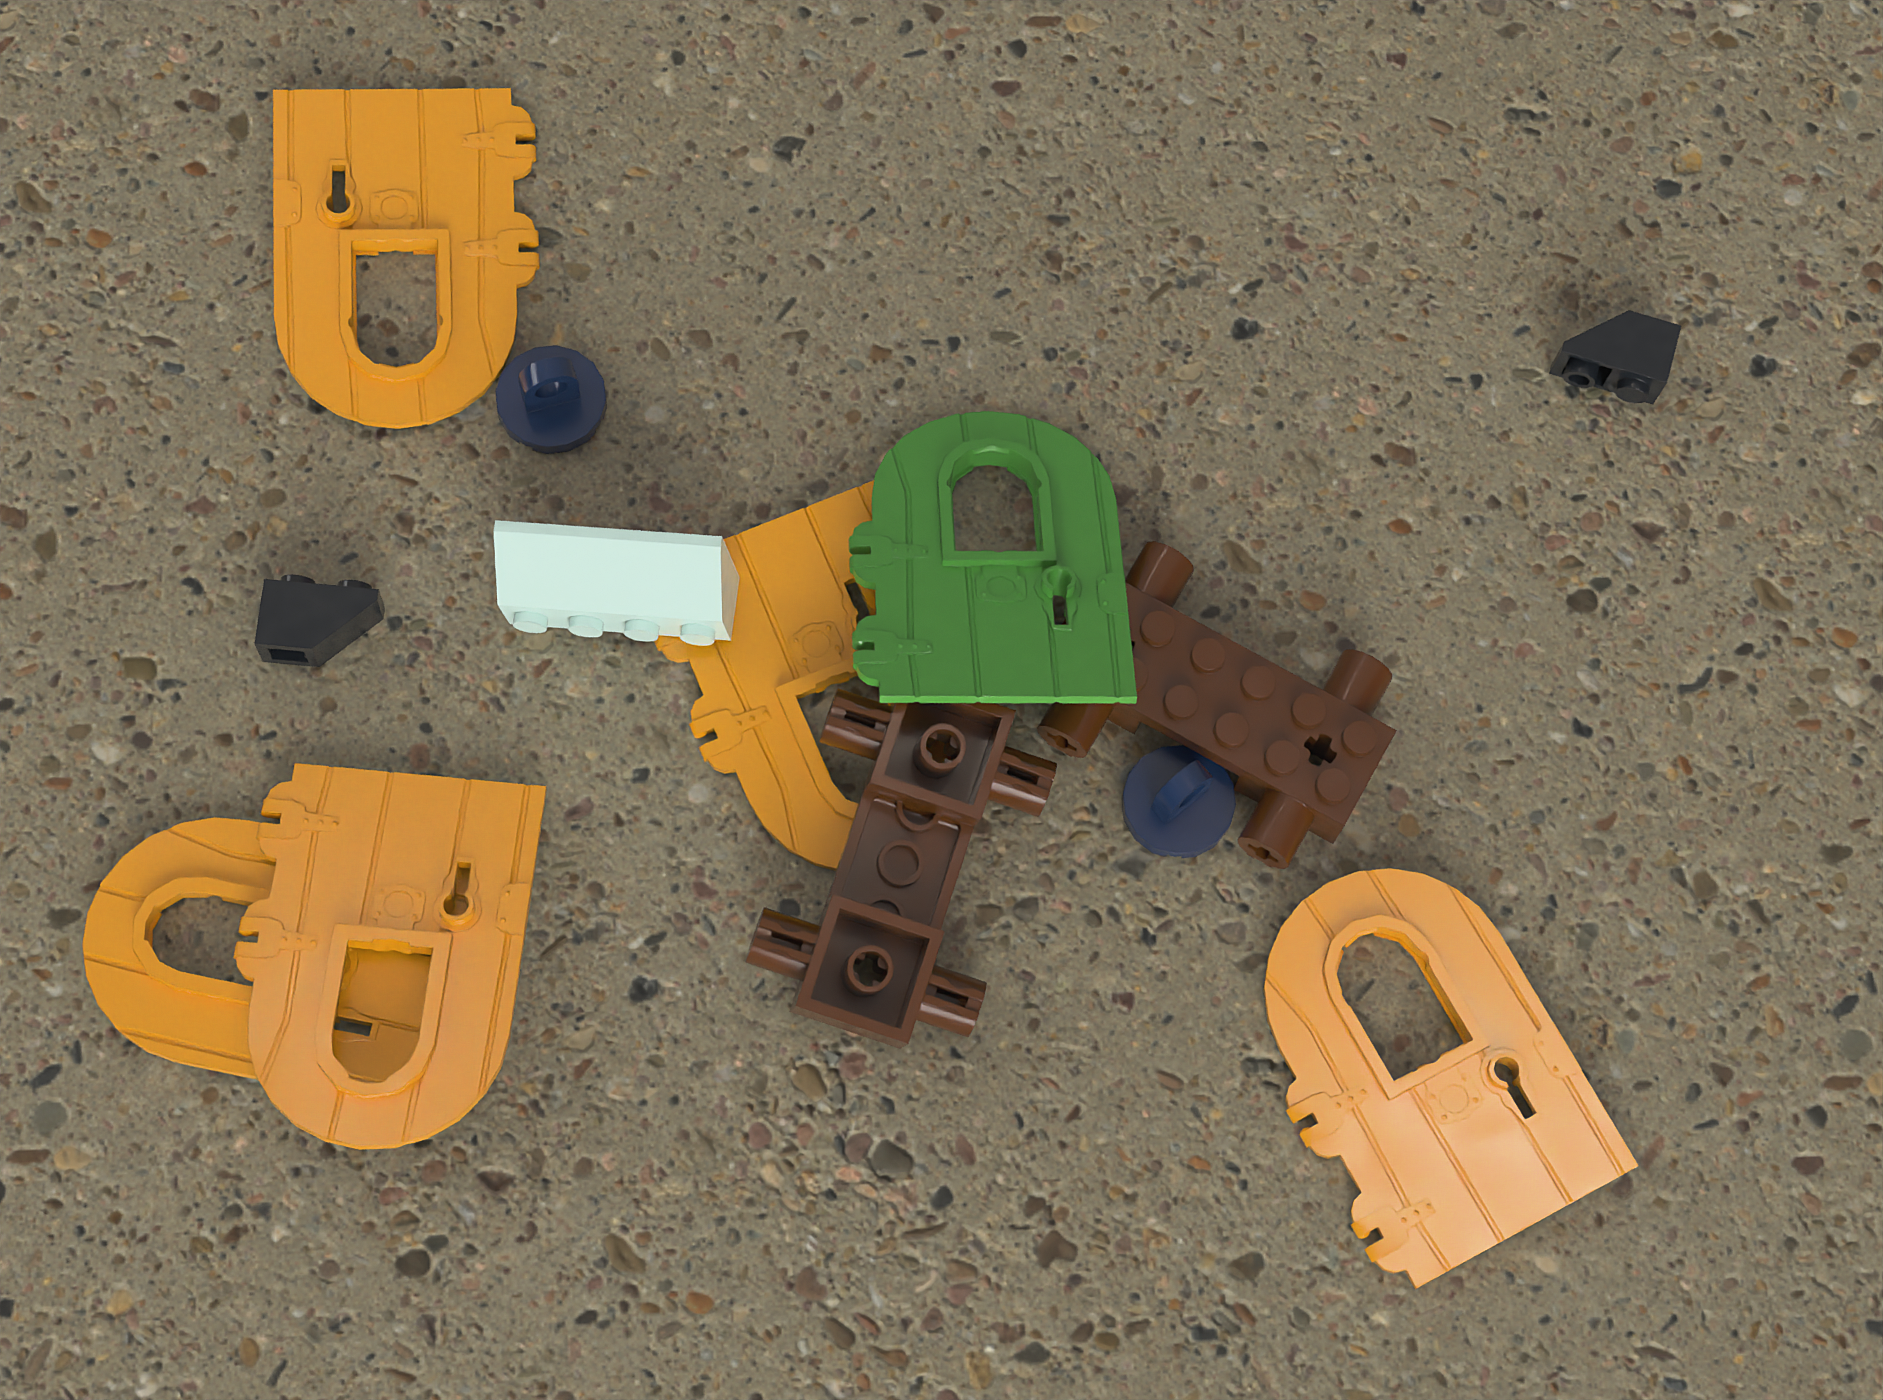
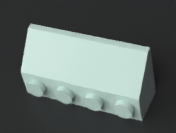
(615, 581)

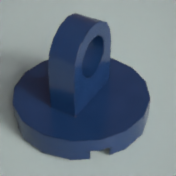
(551, 399)
(1178, 802)

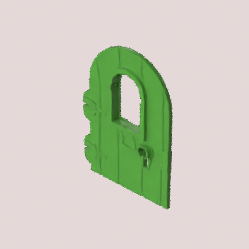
(984, 619)

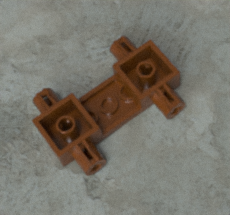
(1241, 714)
(901, 867)

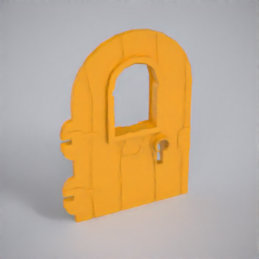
(421, 179)
(784, 645)
(377, 868)
(206, 1018)
(1444, 1148)

